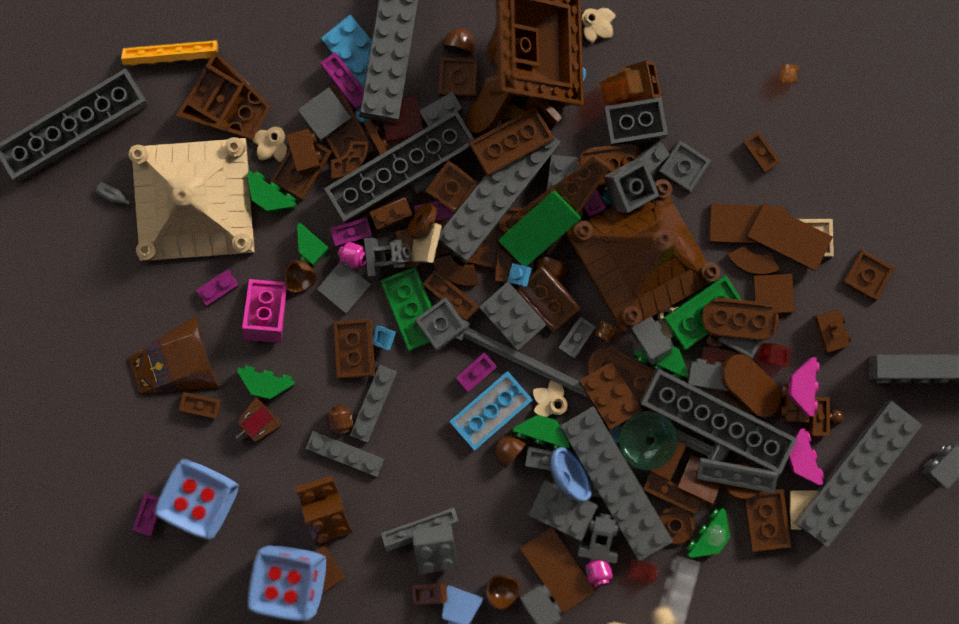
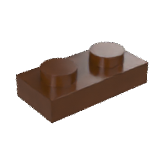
(373, 131)
(761, 151)
(200, 405)
(429, 594)

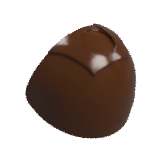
(460, 38)
(555, 267)
(299, 276)
(508, 449)
(502, 591)

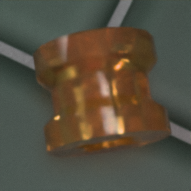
(789, 73)
(605, 332)

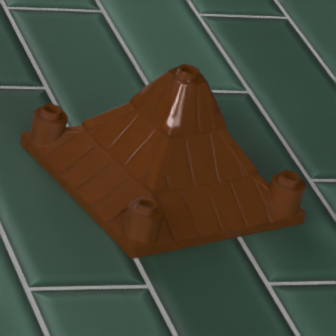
(538, 50)
(641, 258)

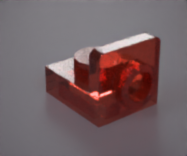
(775, 354)
(643, 571)

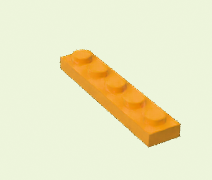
(168, 53)

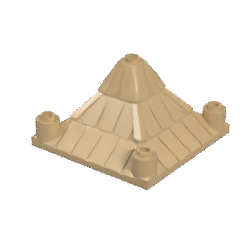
(192, 199)

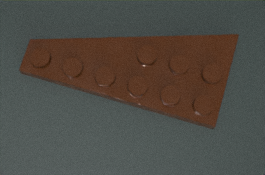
(574, 189)

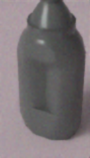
(110, 193)

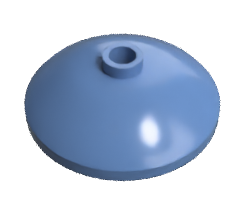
(570, 475)

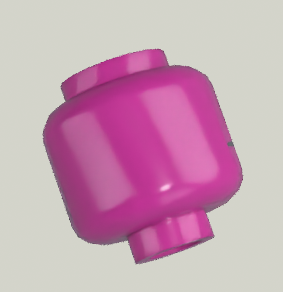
(352, 255)
(598, 572)

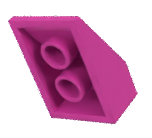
(264, 311)

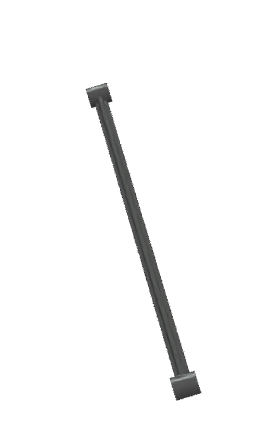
(714, 452)

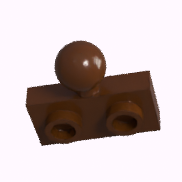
(820, 423)

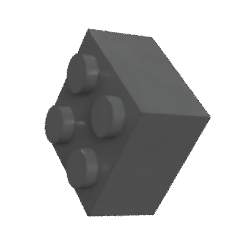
(631, 186)
(944, 467)
(435, 549)
(540, 606)

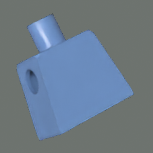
(460, 606)

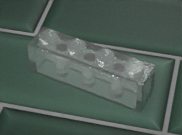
(680, 587)

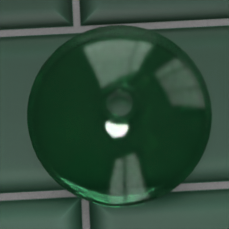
(635, 438)

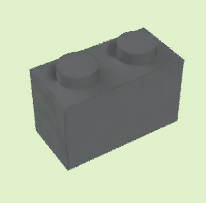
(440, 109)
(652, 341)
(705, 375)

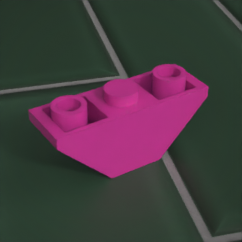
(804, 386)
(803, 459)

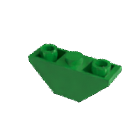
(268, 195)
(672, 363)
(264, 383)
(543, 431)
(701, 546)

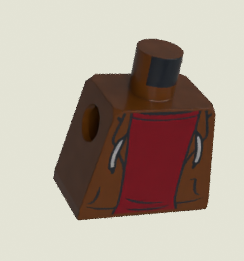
(257, 422)

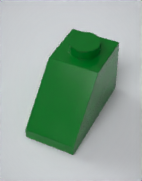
(310, 246)

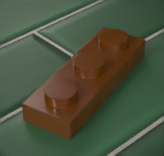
(443, 288)
(667, 491)

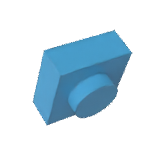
(519, 275)
(383, 337)

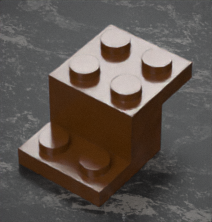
(323, 510)

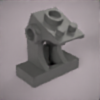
(377, 257)
(602, 525)

